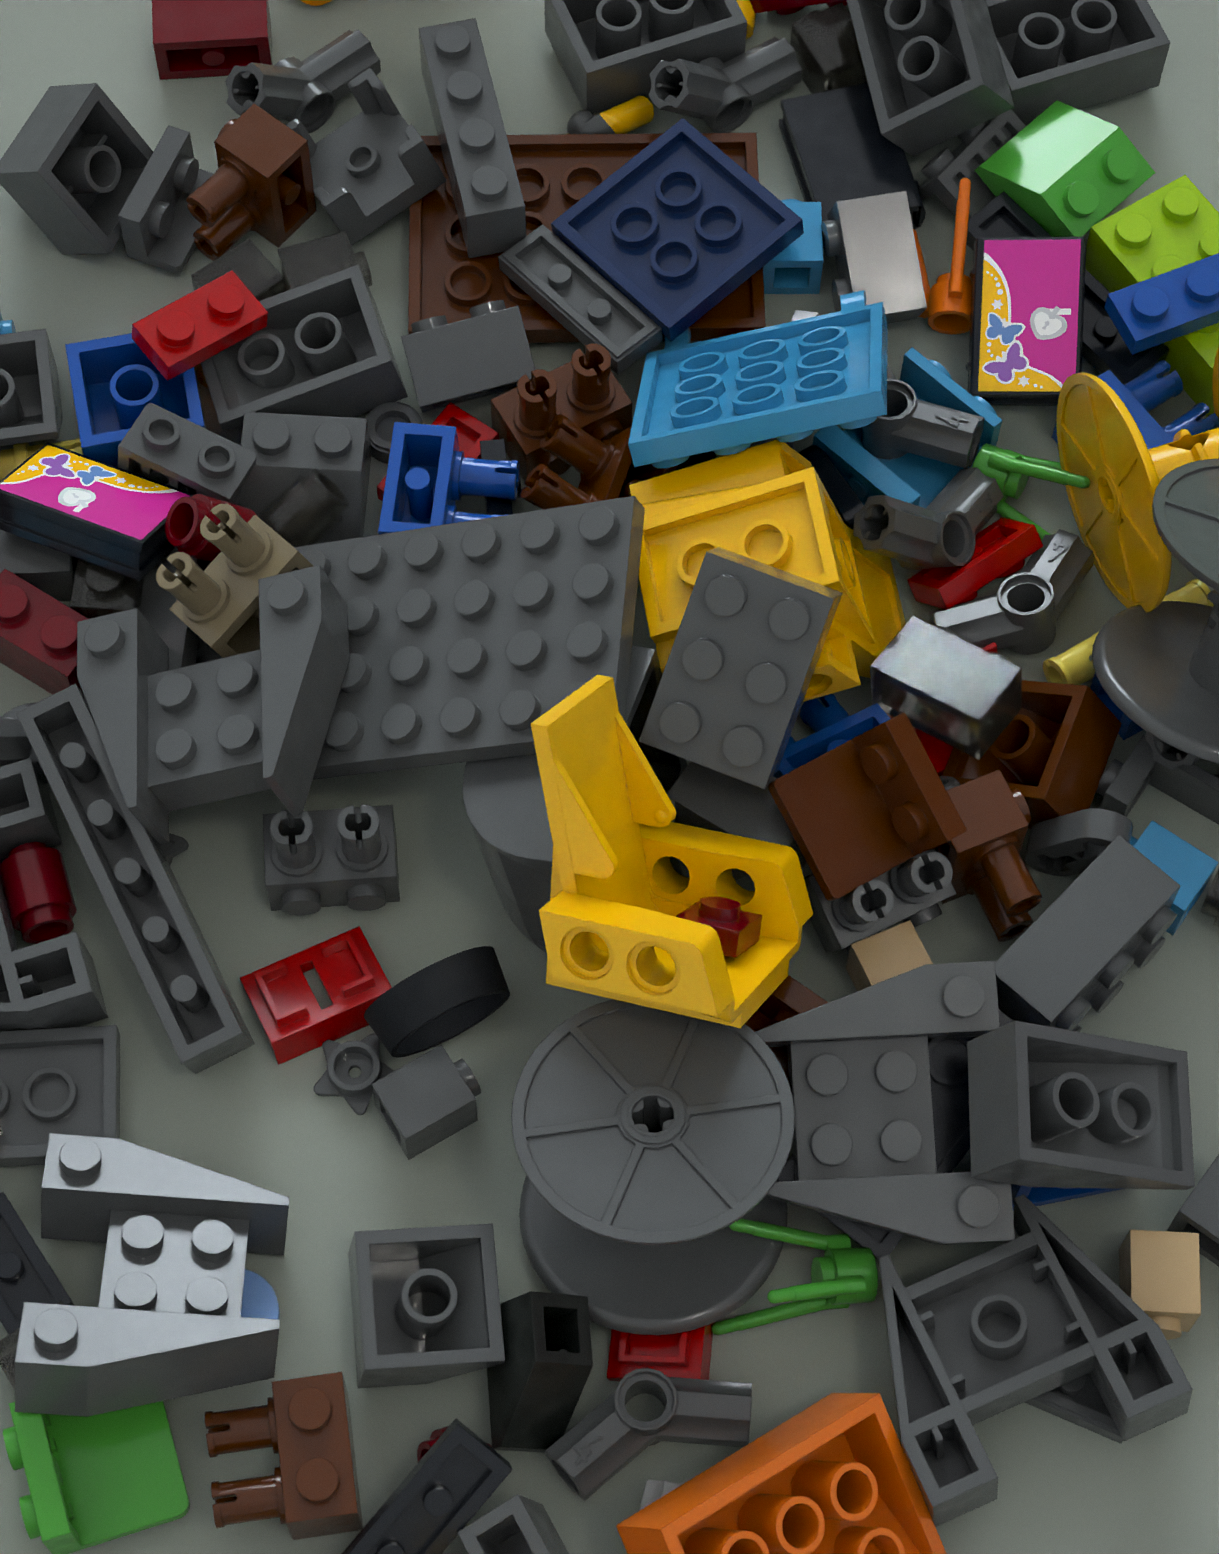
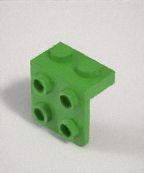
(96, 1474)

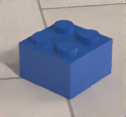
(112, 387)

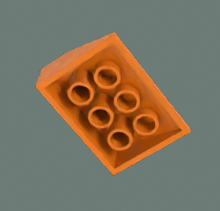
(806, 1487)

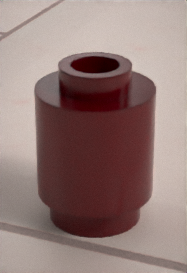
(184, 523)
(38, 892)

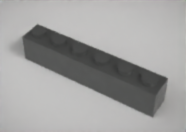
(136, 884)

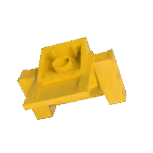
(778, 513)
(617, 893)

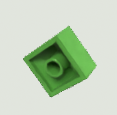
(1066, 170)

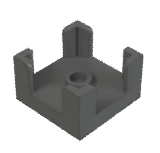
(370, 163)

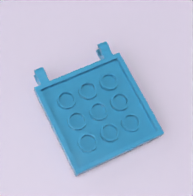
(762, 385)

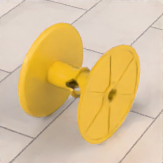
(1115, 511)

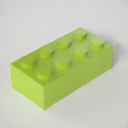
(1153, 238)

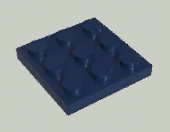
(678, 228)

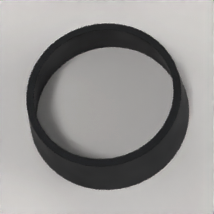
(439, 1002)

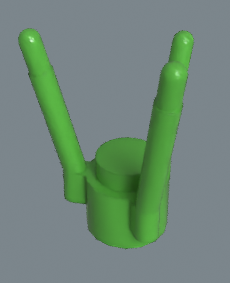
(1012, 475)
(837, 1279)

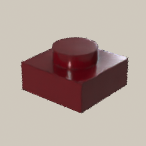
(735, 928)

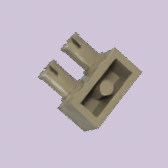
(224, 597)

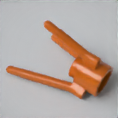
(951, 296)

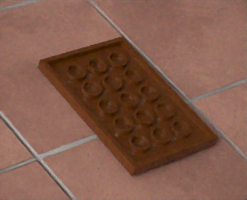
(552, 178)

